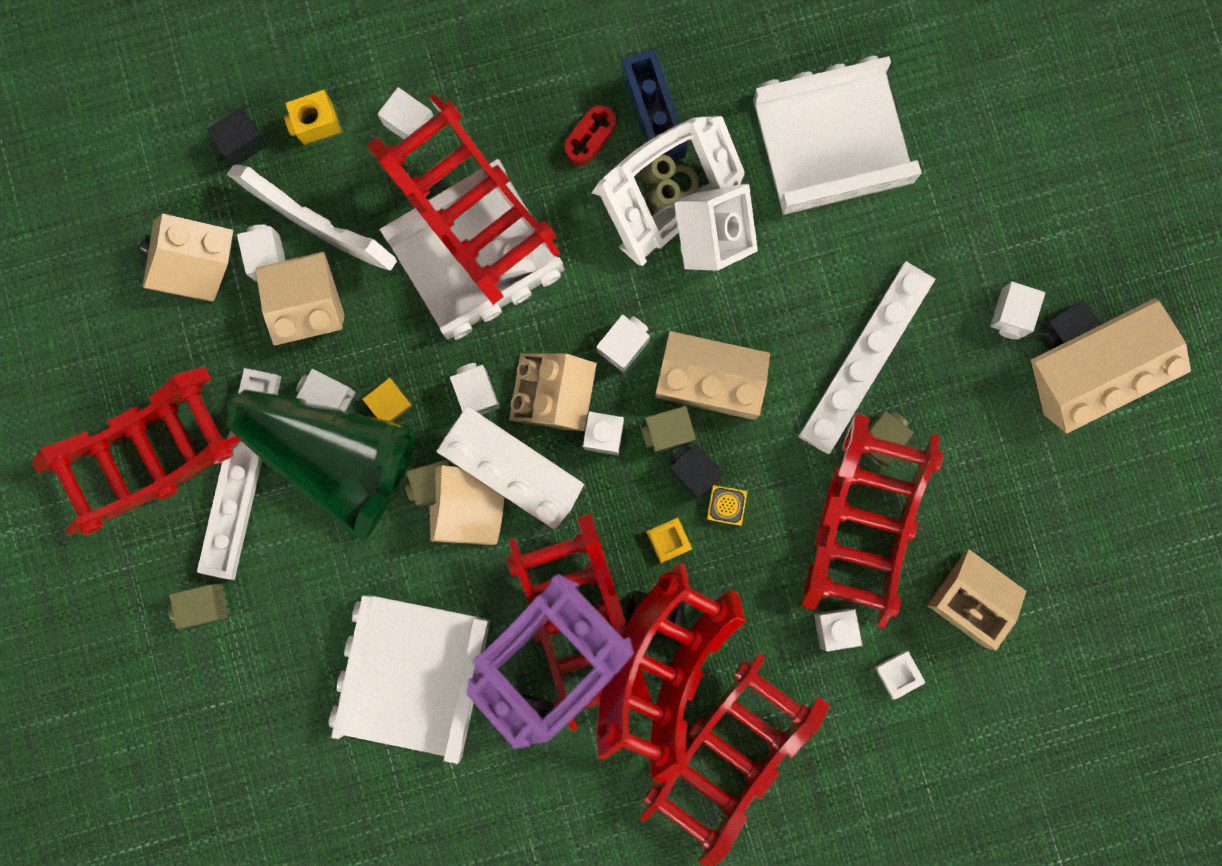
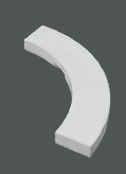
(345, 240)

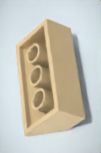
(1110, 366)

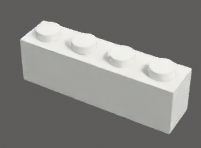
(511, 468)

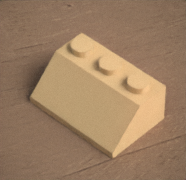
(713, 376)

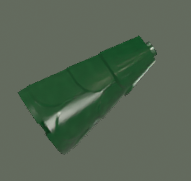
(330, 455)

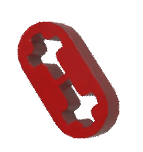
(584, 131)

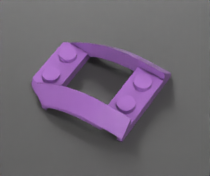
(586, 631)

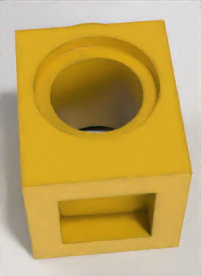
(323, 127)

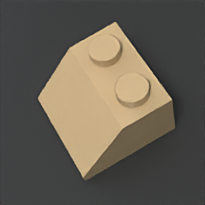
(187, 257)
(299, 298)

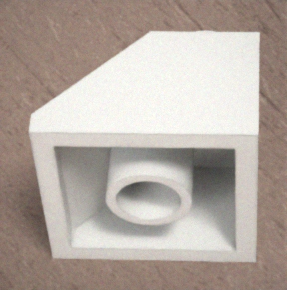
(716, 227)

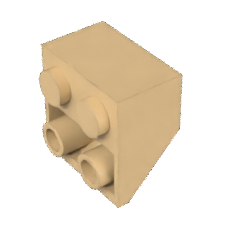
(552, 391)
(979, 600)

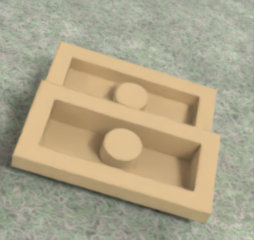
(464, 509)

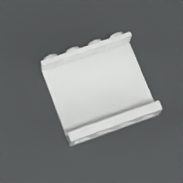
(833, 135)
(443, 281)
(409, 676)

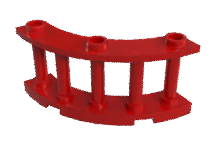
(442, 220)
(132, 424)
(837, 510)
(609, 608)
(680, 679)
(758, 775)

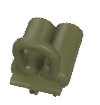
(661, 190)

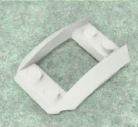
(625, 203)

